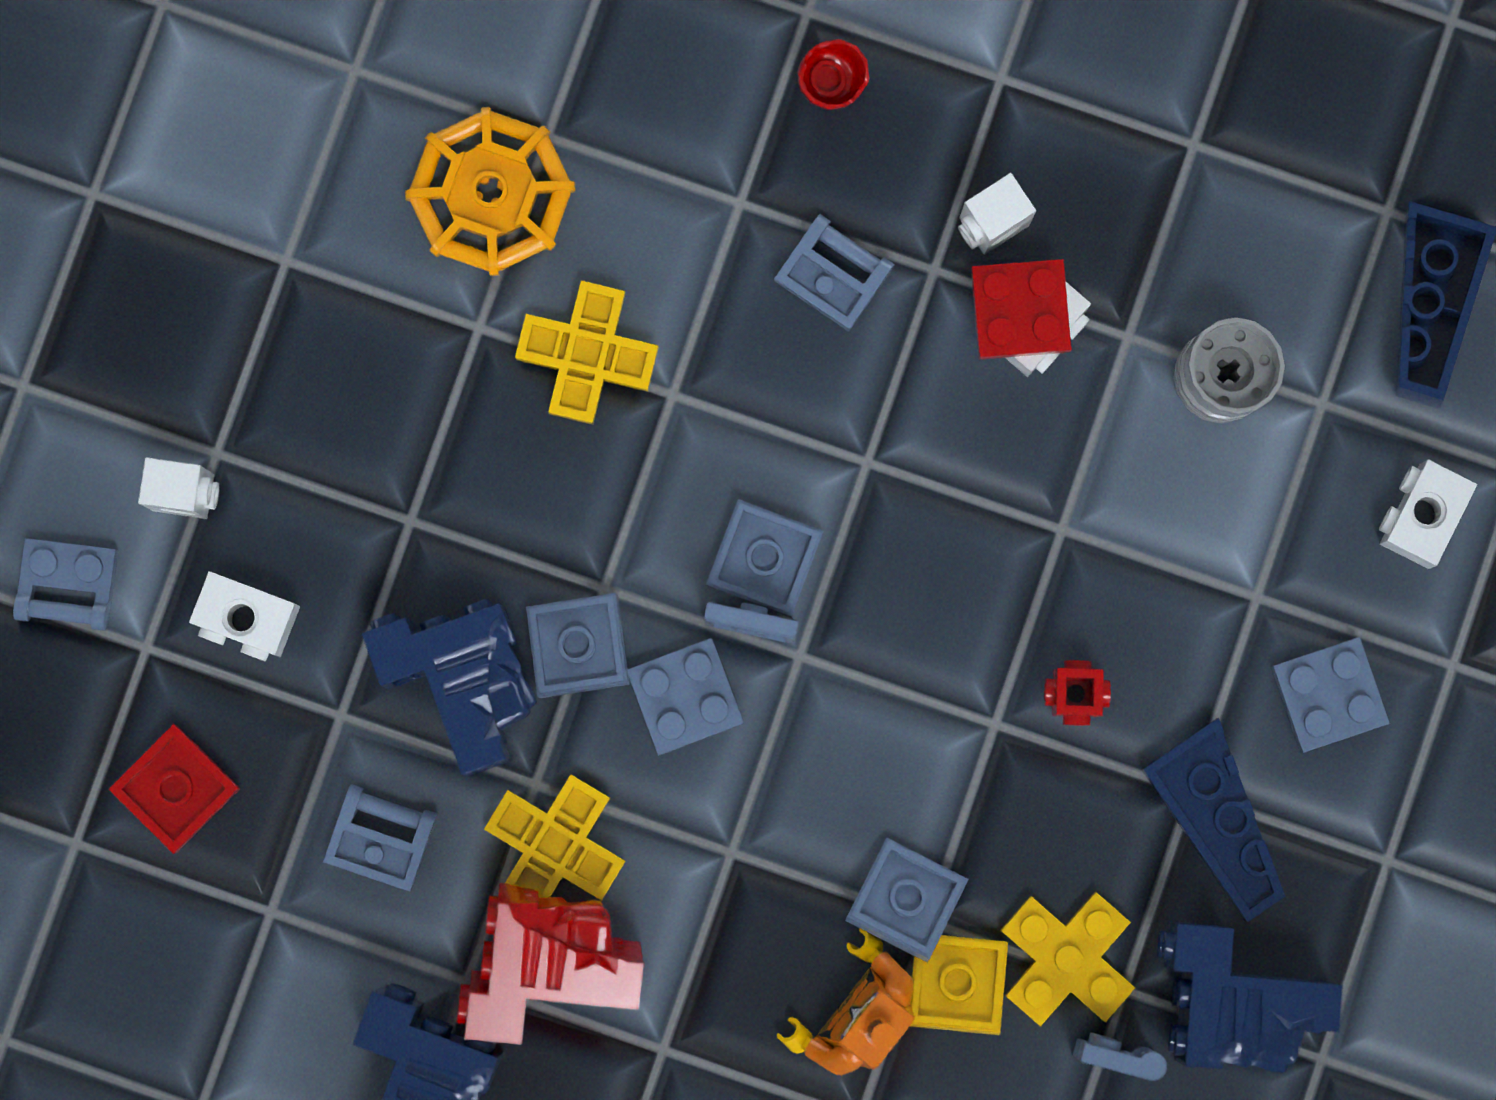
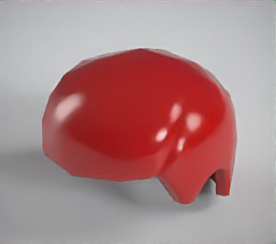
(833, 74)

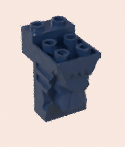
(469, 673)
(1235, 1014)
(427, 1055)

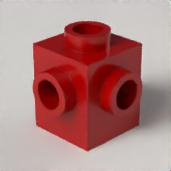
(1095, 692)

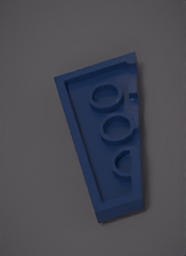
(1210, 805)

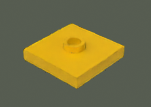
(960, 986)

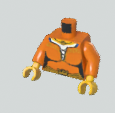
(866, 1021)

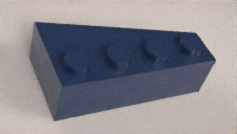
(1439, 287)

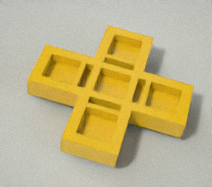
(586, 352)
(557, 841)
(1067, 959)

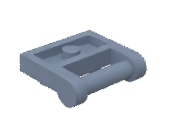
(825, 284)
(66, 568)
(374, 852)
(1106, 1053)

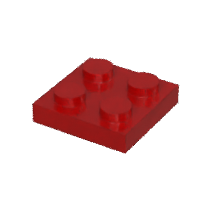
(1021, 309)
(174, 788)

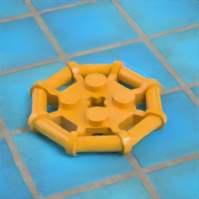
(501, 214)

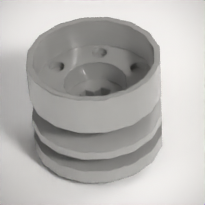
(1254, 365)

